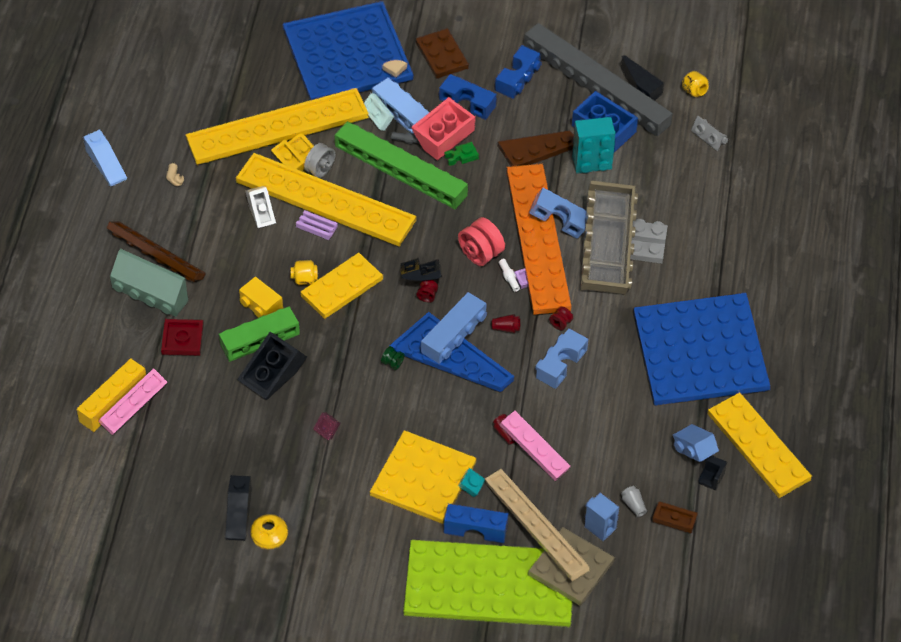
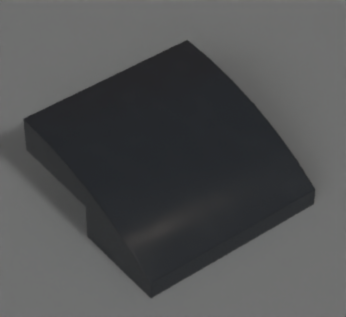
(419, 272)

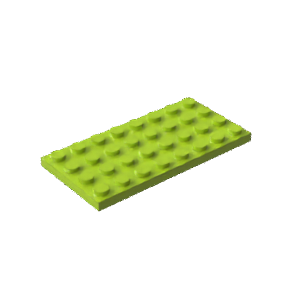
(480, 585)

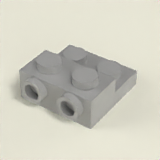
(649, 241)

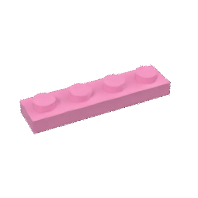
(132, 401)
(535, 445)

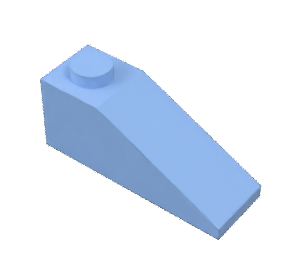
(104, 157)

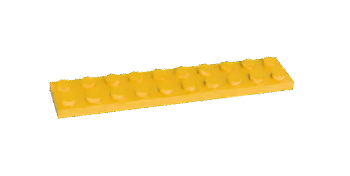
(276, 126)
(327, 199)

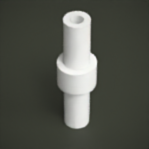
(509, 275)

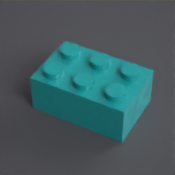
(593, 145)

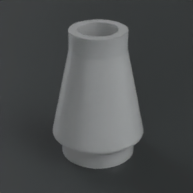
(633, 499)

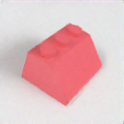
(444, 128)

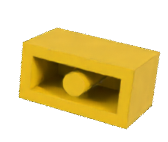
(260, 298)

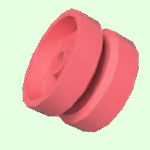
(481, 241)

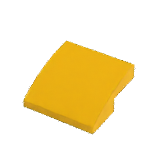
(293, 152)

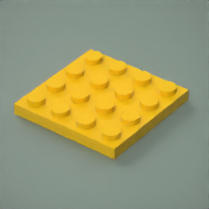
(422, 476)

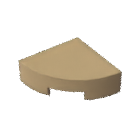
(394, 67)

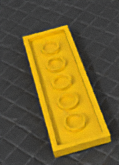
(759, 445)

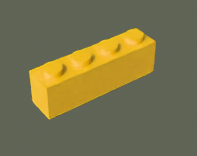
(110, 394)

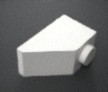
(260, 206)

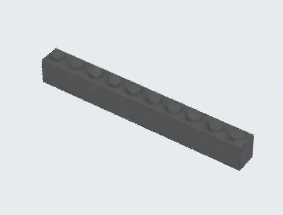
(597, 78)

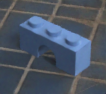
(549, 203)
(568, 346)

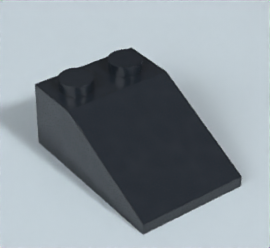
(271, 366)

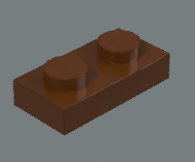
(675, 517)

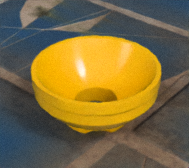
(269, 538)

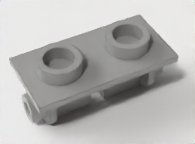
(708, 133)

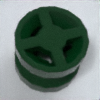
(392, 358)

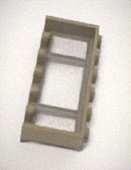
(608, 237)

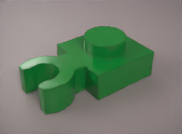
(463, 153)

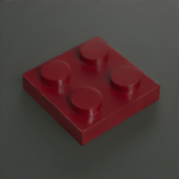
(182, 337)

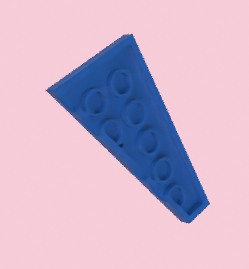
(464, 360)

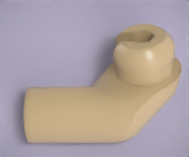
(172, 177)

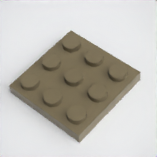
(551, 575)

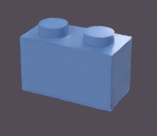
(695, 443)
(601, 516)

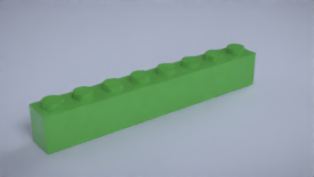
(401, 165)

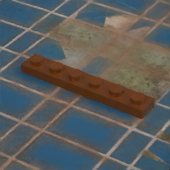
(151, 248)

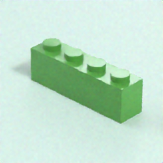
(250, 335)

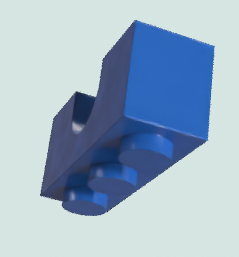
(525, 64)
(481, 100)
(489, 523)

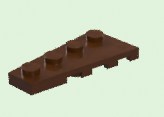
(536, 148)

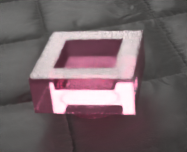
(326, 426)

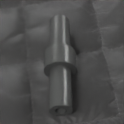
(409, 138)

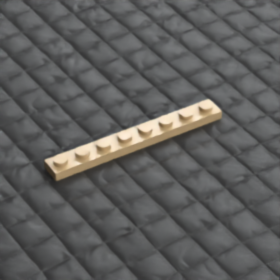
(537, 525)

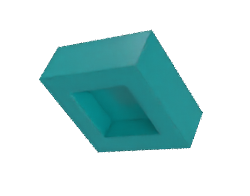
(471, 482)

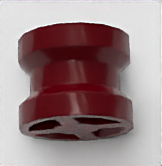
(427, 290)
(561, 318)

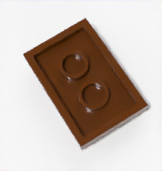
(442, 53)

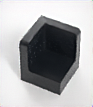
(713, 472)

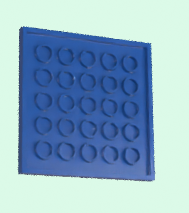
(345, 50)
(701, 349)

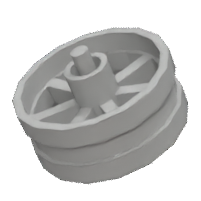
(319, 160)

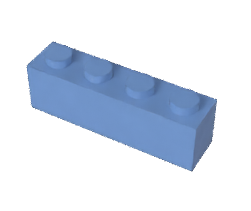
(453, 328)

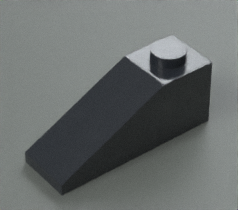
(641, 78)
(238, 507)

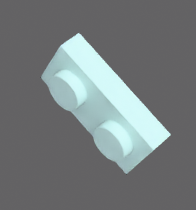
(378, 112)

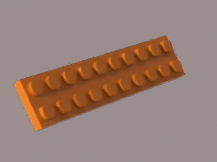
(538, 242)

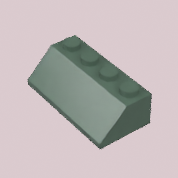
(149, 283)

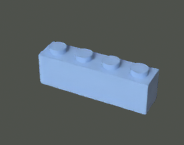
(400, 104)

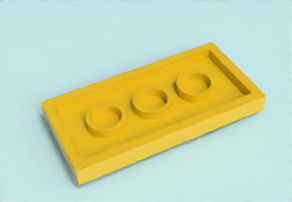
(341, 285)

